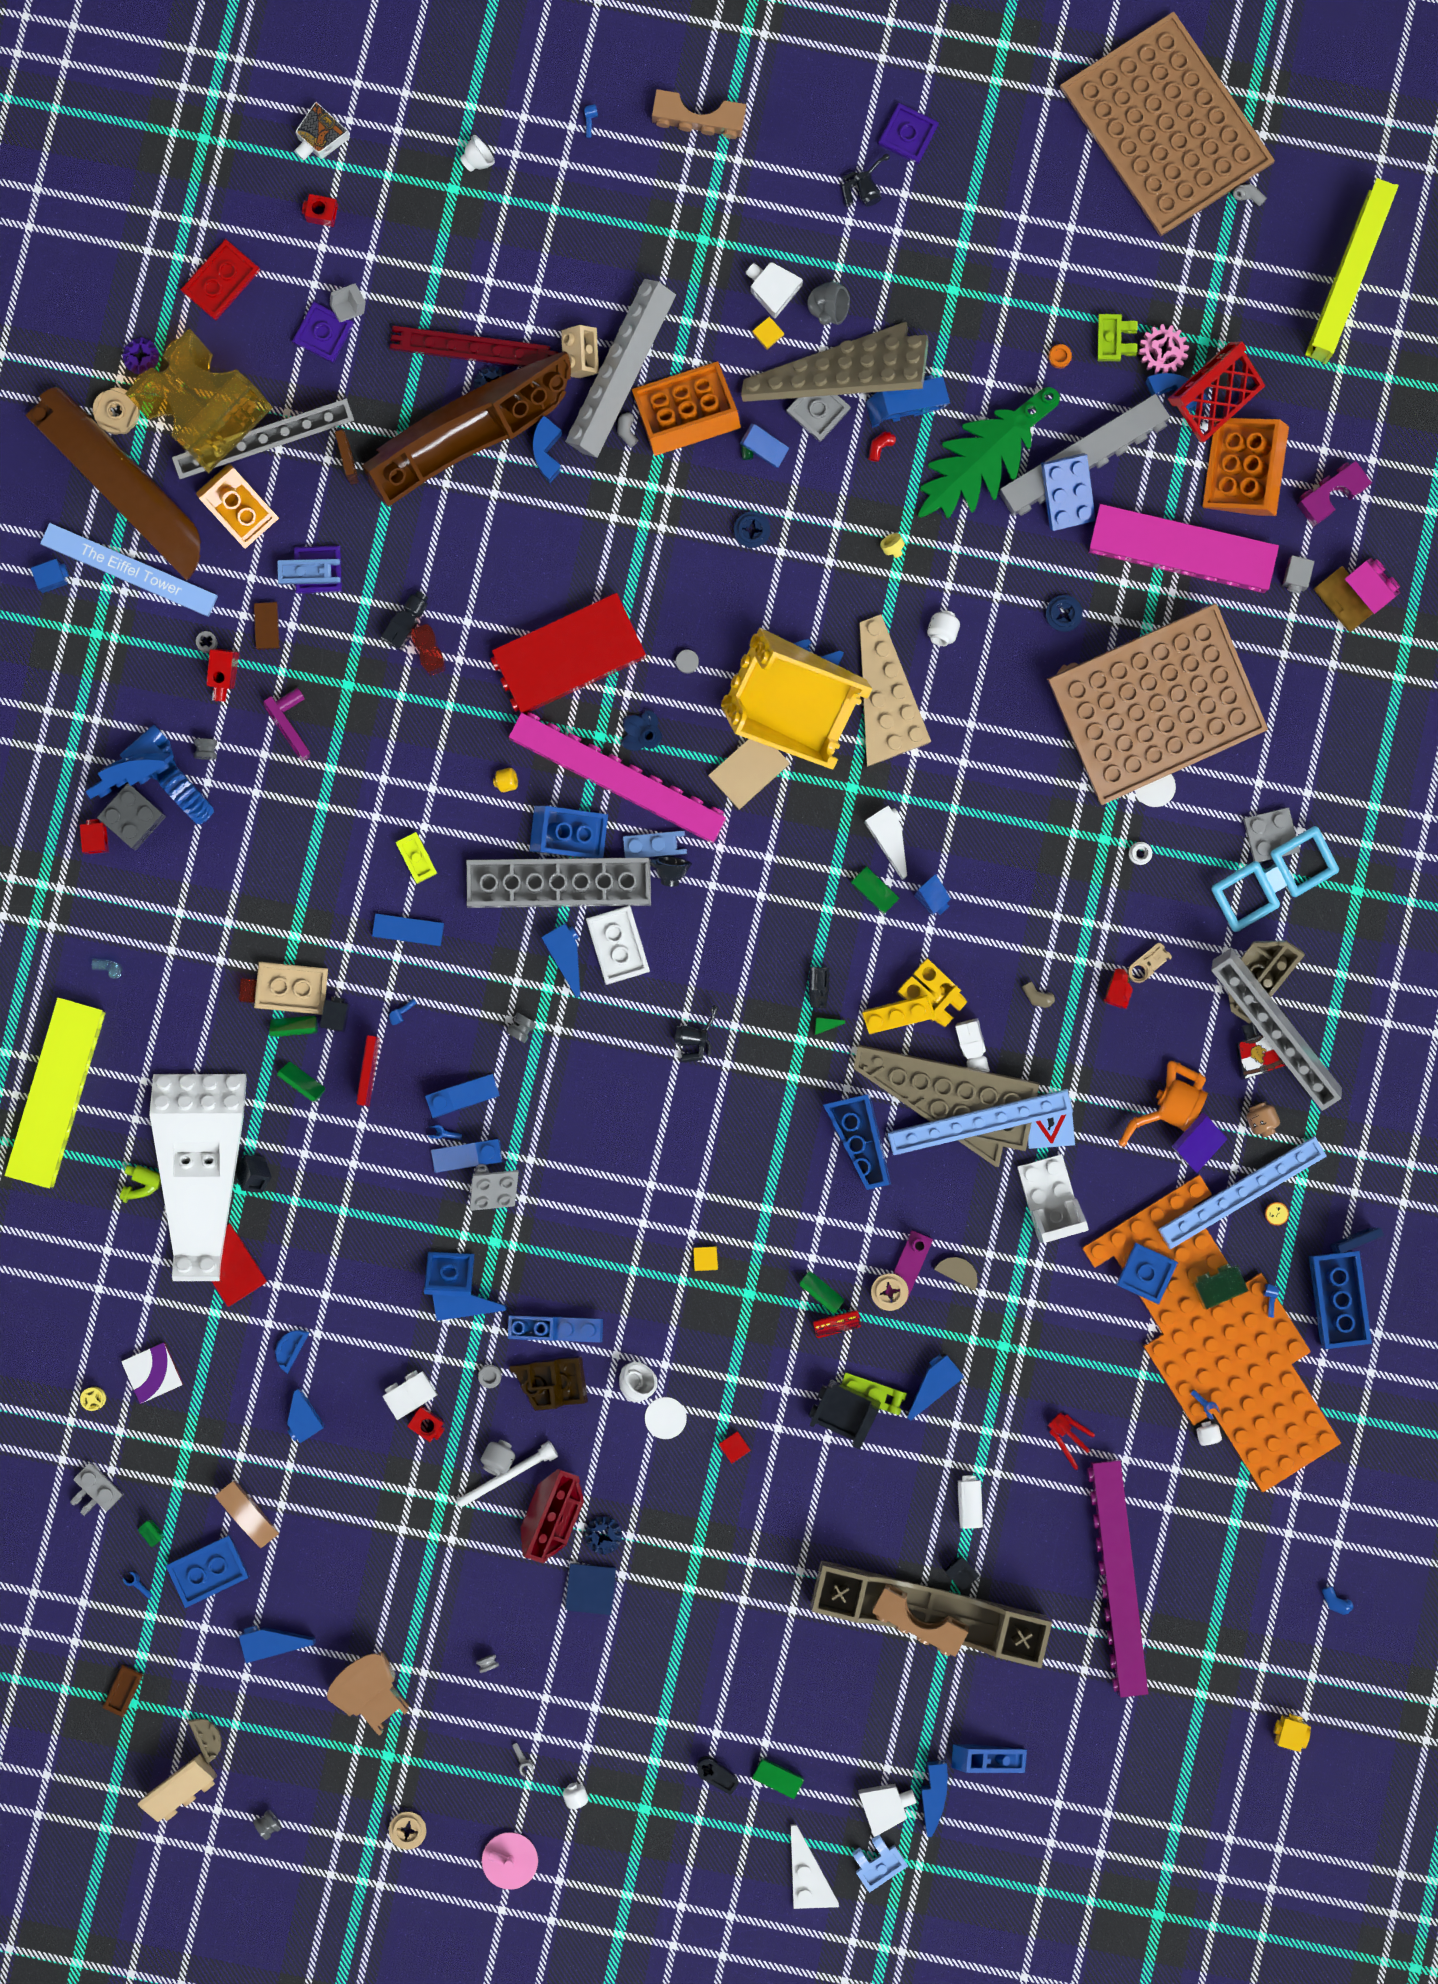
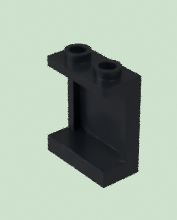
(845, 1412)

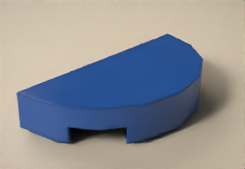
(289, 1348)

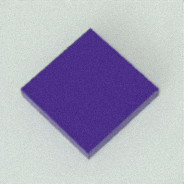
(908, 133)
(322, 332)
(321, 552)
(1199, 1142)

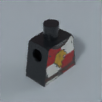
(1255, 1054)

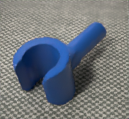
(590, 112)
(396, 1017)
(443, 1133)
(1271, 1292)
(1207, 1405)
(137, 1584)

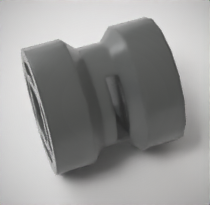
(521, 1027)

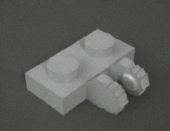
(97, 1487)

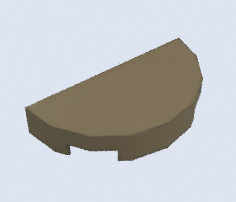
(958, 1270)
(207, 1736)

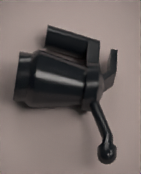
(867, 188)
(690, 1036)

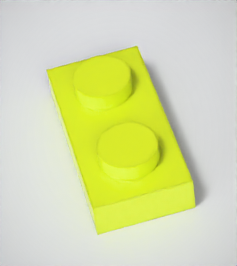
(416, 857)

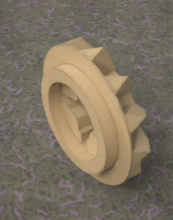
(883, 1301)
(398, 1836)

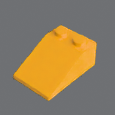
(237, 505)

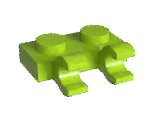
(1109, 337)

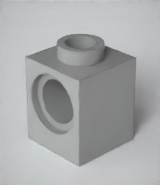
(1298, 574)

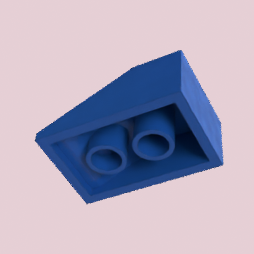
(568, 832)

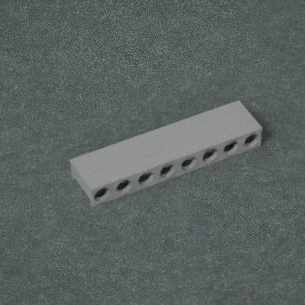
(558, 882)

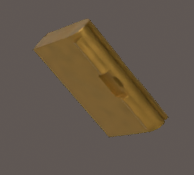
(1343, 600)

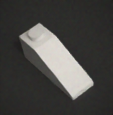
(888, 834)

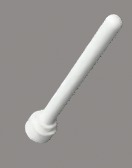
(545, 1453)

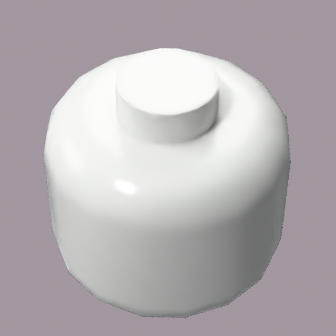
(1208, 1434)
(575, 1796)

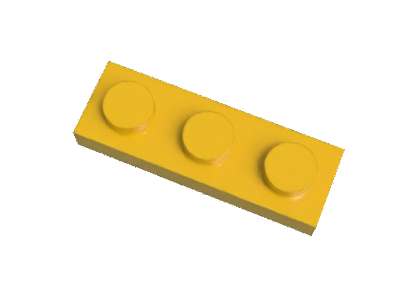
(898, 1014)

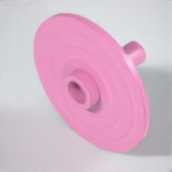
(509, 1860)

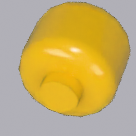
(506, 780)

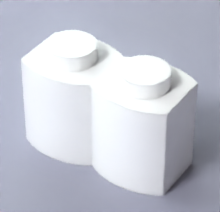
(409, 1395)

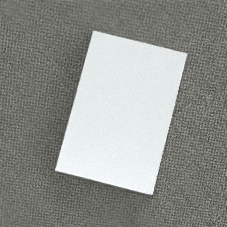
(618, 945)

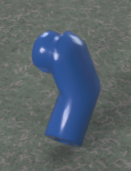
(1335, 1604)

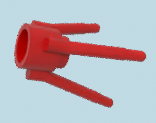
(1062, 1426)

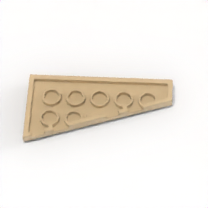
(890, 711)

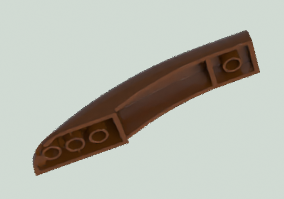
(468, 426)
(118, 479)

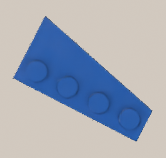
(860, 1135)

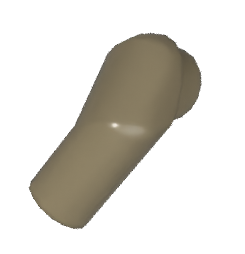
(1037, 998)

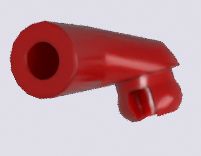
(880, 442)

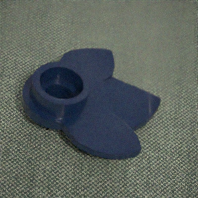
(638, 729)

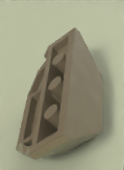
(1270, 965)

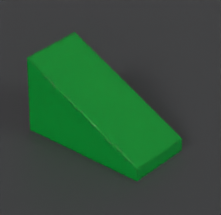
(826, 1024)

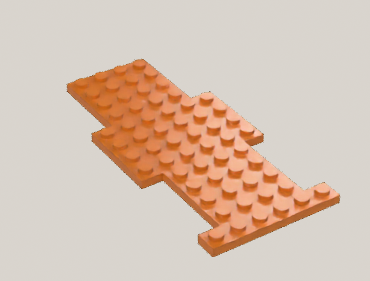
(1225, 1352)

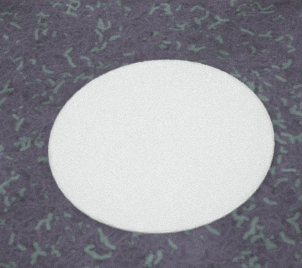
(1158, 792)
(665, 1418)

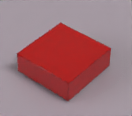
(734, 1447)

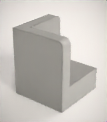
(347, 303)

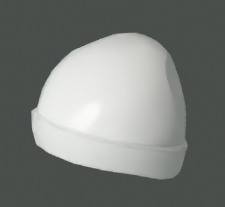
(637, 1381)

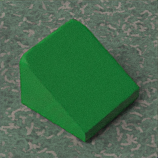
(151, 1533)

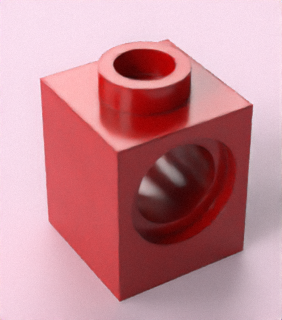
(327, 217)
(94, 837)
(416, 1424)

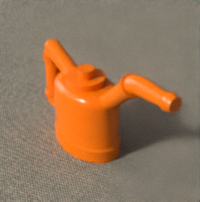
(1178, 1102)

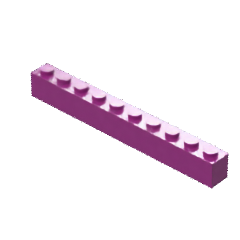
(1118, 1577)

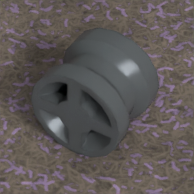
(205, 749)
(267, 1824)

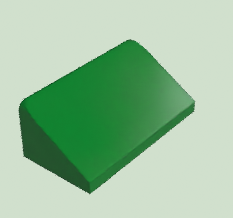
(874, 890)
(293, 1026)
(301, 1082)
(821, 1292)
(778, 1778)

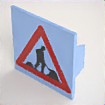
(1052, 1132)

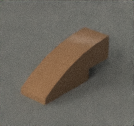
(247, 1514)

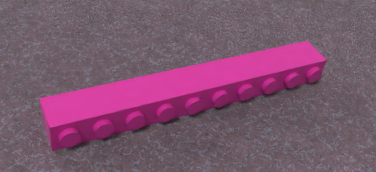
(618, 778)

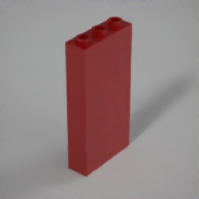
(568, 654)

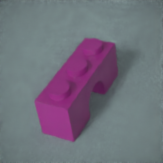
(1349, 480)

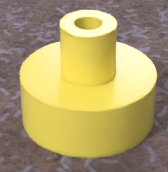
(892, 545)

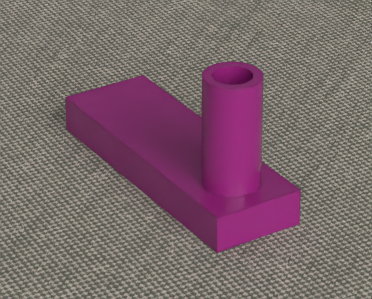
(276, 710)
(911, 1261)

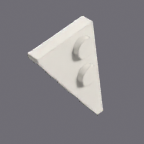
(809, 1883)

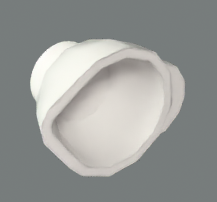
(477, 155)

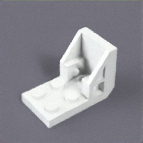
(1051, 1199)

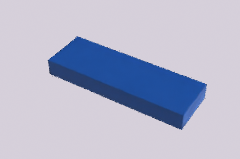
(408, 930)

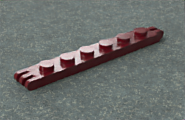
(468, 347)

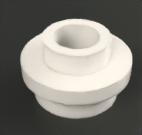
(1147, 853)

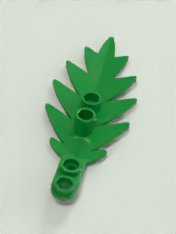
(984, 454)

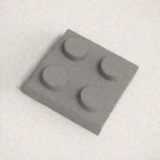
(818, 413)
(1268, 832)

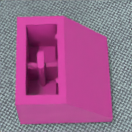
(1373, 584)

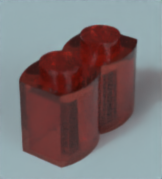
(427, 646)

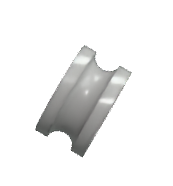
(207, 635)
(487, 1663)

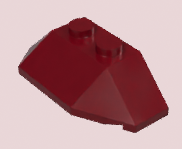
(551, 1516)

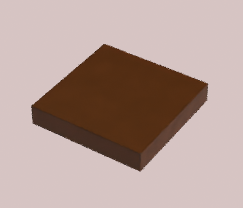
(347, 458)

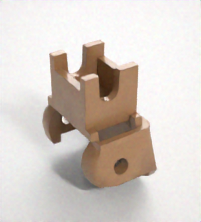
(368, 1690)

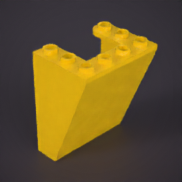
(792, 699)

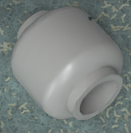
(497, 1458)

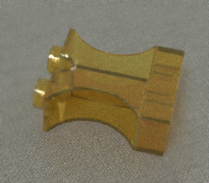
(208, 408)

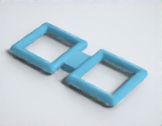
(1275, 879)

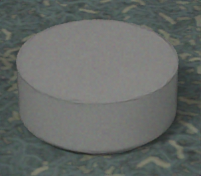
(687, 661)
(489, 1376)

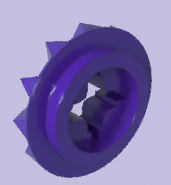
(132, 348)

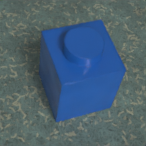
(50, 575)

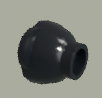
(670, 869)

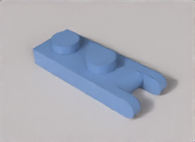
(307, 571)
(653, 845)

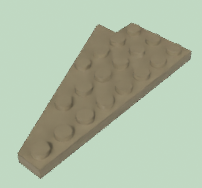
(865, 365)
(948, 1090)

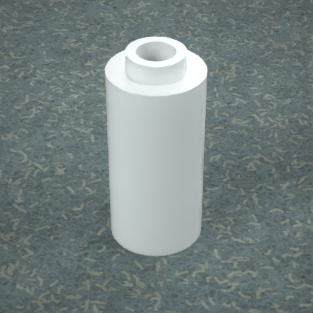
(970, 1502)

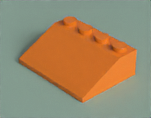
(686, 408)
(1246, 466)

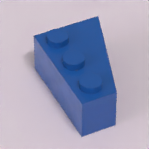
(903, 403)

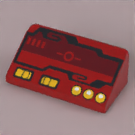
(837, 1324)

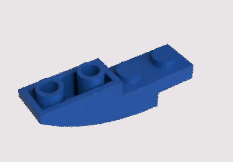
(130, 770)
(555, 1328)

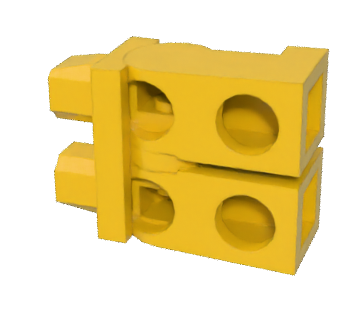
(941, 991)

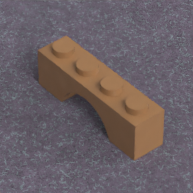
(726, 120)
(945, 1635)

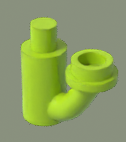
(144, 1176)

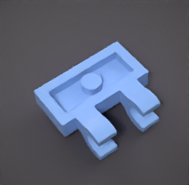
(880, 1868)

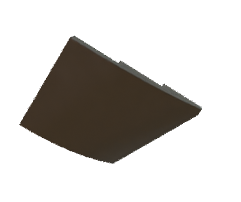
(552, 1382)

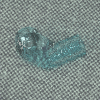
(107, 965)

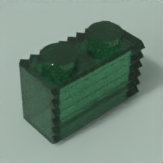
(1220, 1286)

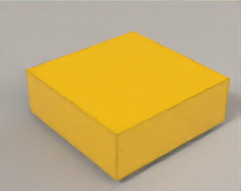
(768, 333)
(705, 1258)

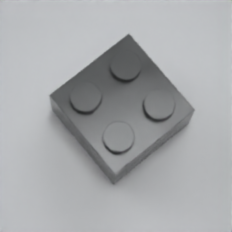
(131, 817)

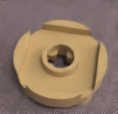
(104, 417)

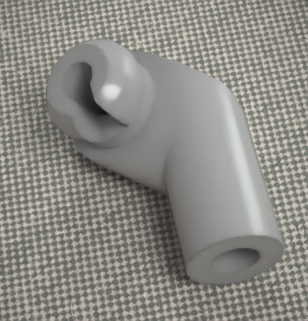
(1249, 191)
(623, 429)

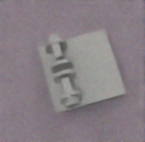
(493, 1189)

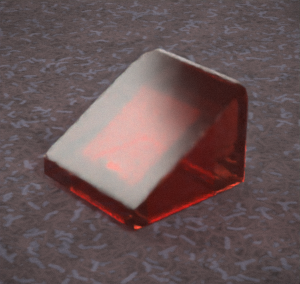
(247, 990)

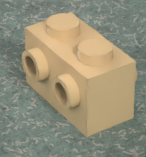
(582, 349)

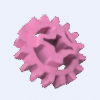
(1155, 348)

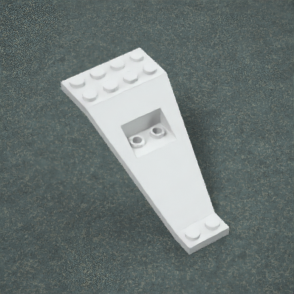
(197, 1122)

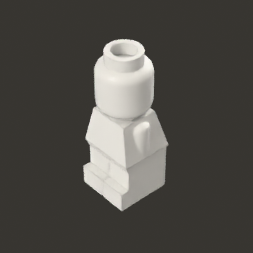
(972, 1044)

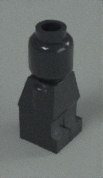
(401, 625)

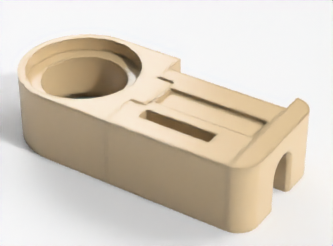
(1150, 962)

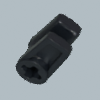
(719, 1776)

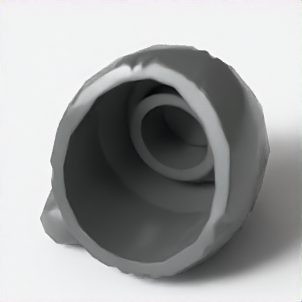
(829, 303)

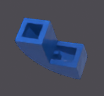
(1165, 382)
(544, 438)

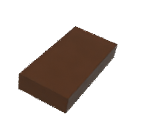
(266, 625)
(123, 1690)

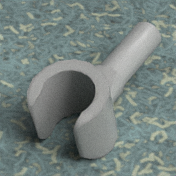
(523, 1762)

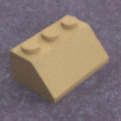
(178, 1789)

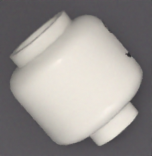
(943, 628)

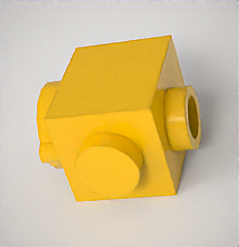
(1292, 1732)

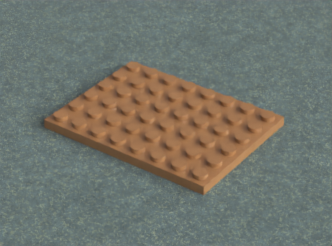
(1167, 124)
(1158, 704)

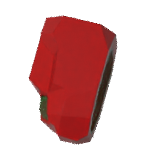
(1119, 989)

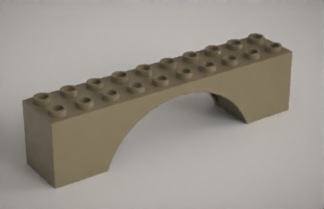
(993, 1627)

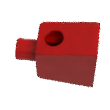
(227, 663)

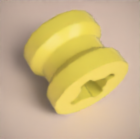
(89, 1400)

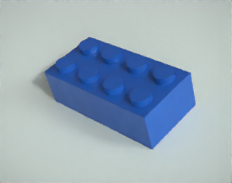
(1340, 1299)

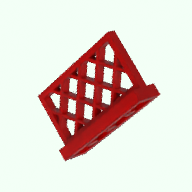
(1211, 373)

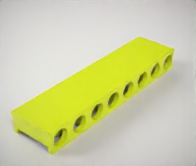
(1351, 271)
(55, 1093)

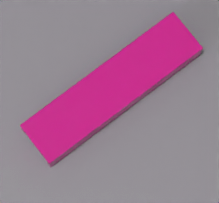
(1183, 549)

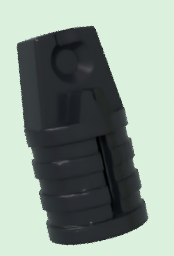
(818, 986)

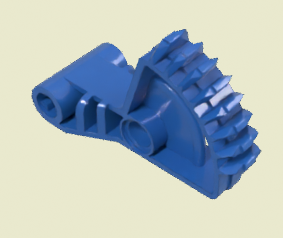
(172, 779)

